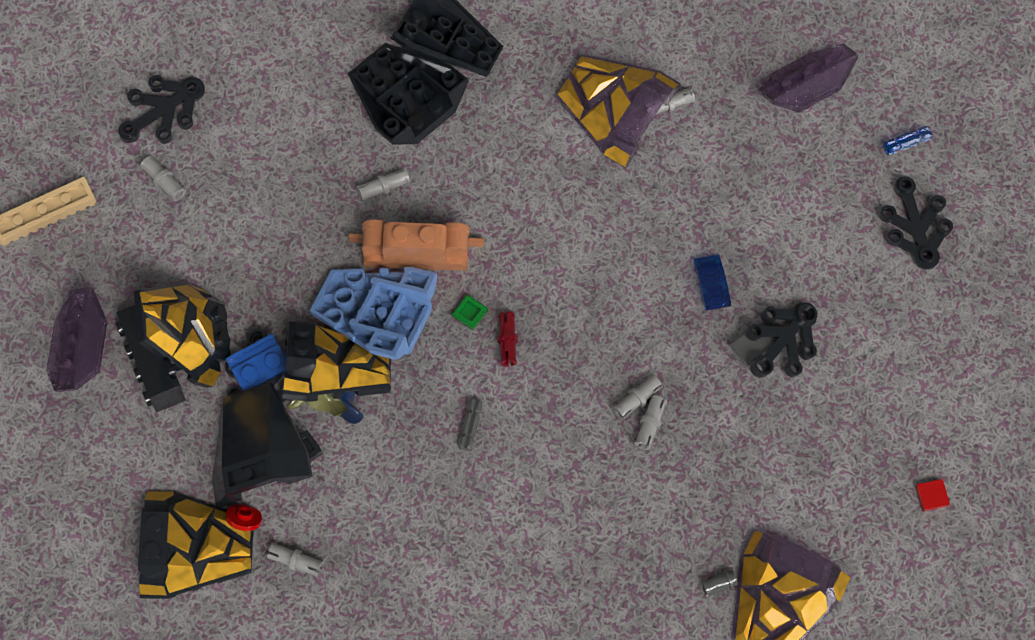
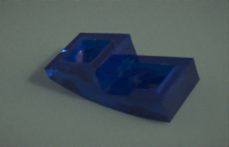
(712, 282)

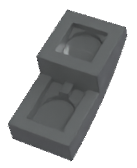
(748, 349)

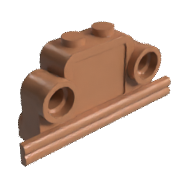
(415, 245)

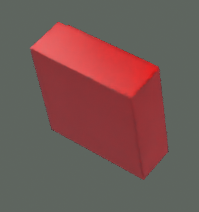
(932, 495)

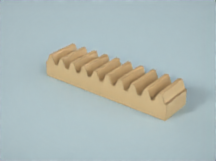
(45, 210)

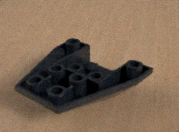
(448, 35)
(407, 93)
(256, 445)

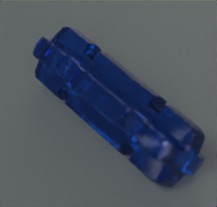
(907, 140)

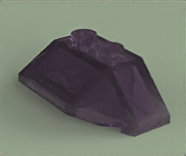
(809, 78)
(77, 341)

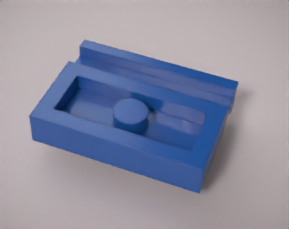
(257, 363)

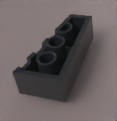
(156, 374)

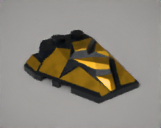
(184, 327)
(330, 363)
(188, 546)

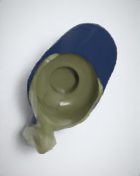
(337, 407)

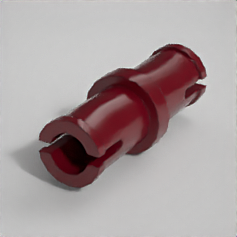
(507, 339)

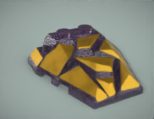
(615, 102)
(783, 590)

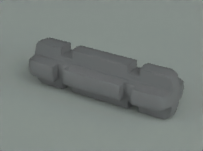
(470, 424)

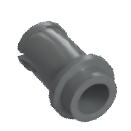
(720, 583)

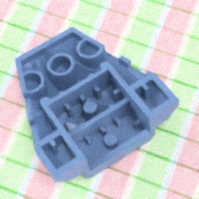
(377, 309)

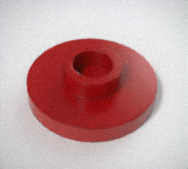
(243, 517)

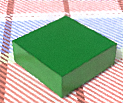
(469, 312)

